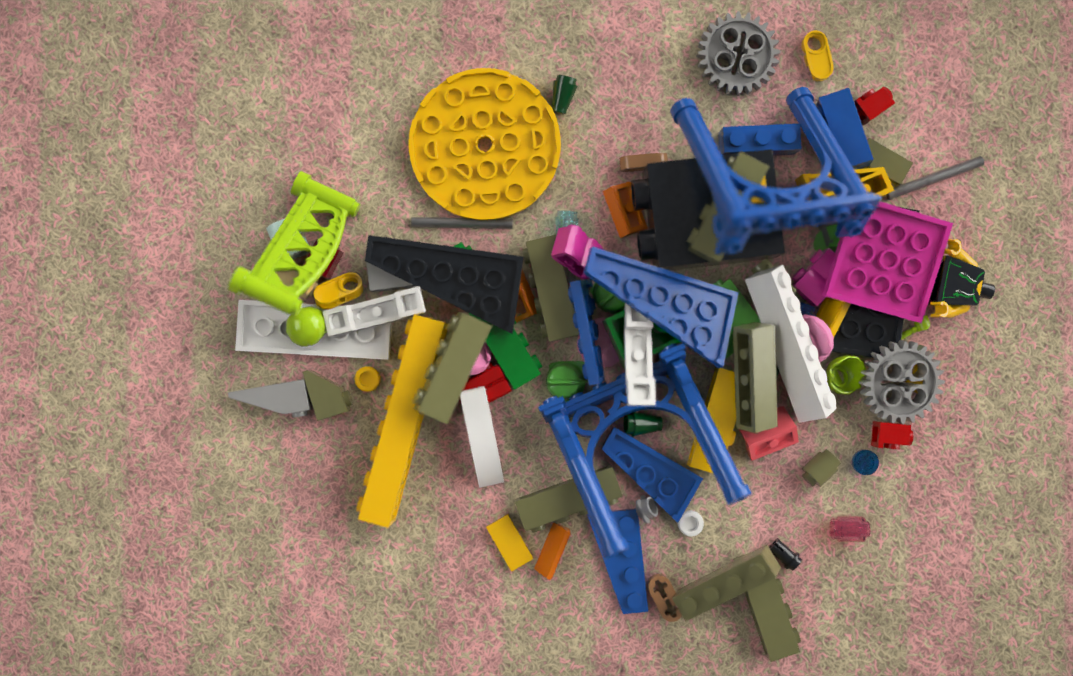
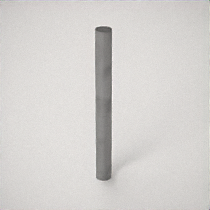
(936, 177)
(437, 222)

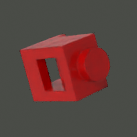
(873, 104)
(891, 435)

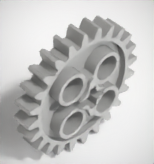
(760, 59)
(903, 359)

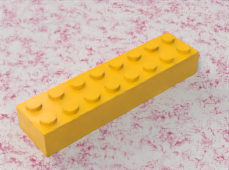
(401, 426)

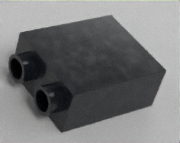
(674, 200)

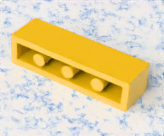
(722, 408)

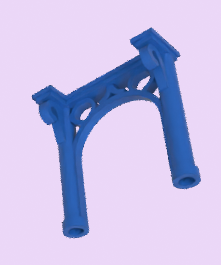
(787, 206)
(581, 466)

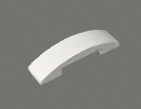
(374, 312)
(638, 359)
(481, 436)

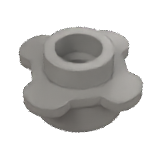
(646, 508)

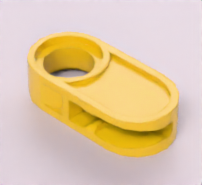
(819, 60)
(332, 292)

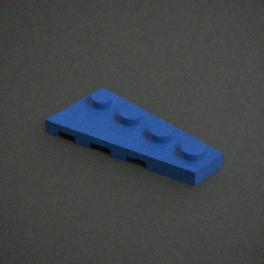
(588, 330)
(656, 474)
(627, 568)

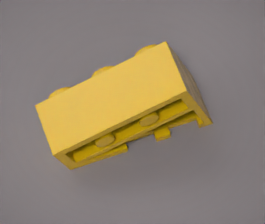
(874, 180)

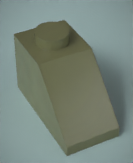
(326, 395)

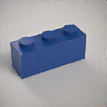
(844, 122)
(781, 138)

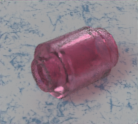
(849, 528)

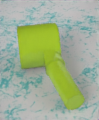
(917, 328)

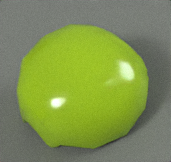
(306, 327)
(851, 380)

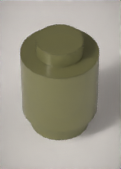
(820, 468)

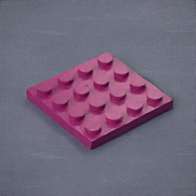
(890, 262)

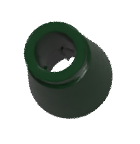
(563, 92)
(641, 423)

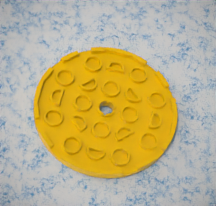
(477, 107)

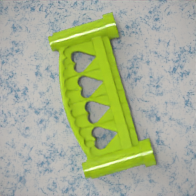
(262, 281)

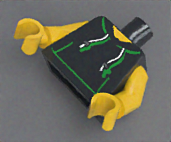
(958, 283)

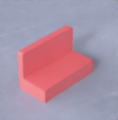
(773, 439)

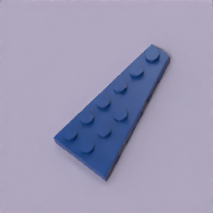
(680, 305)

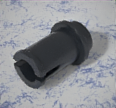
(785, 555)

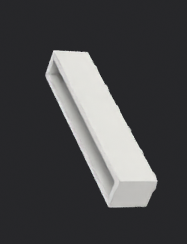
(794, 349)

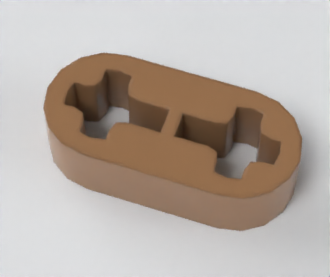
(638, 162)
(659, 600)

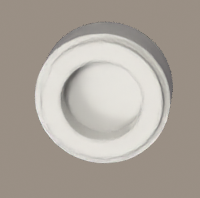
(691, 523)

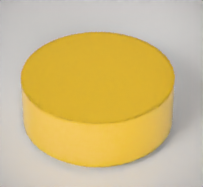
(367, 378)

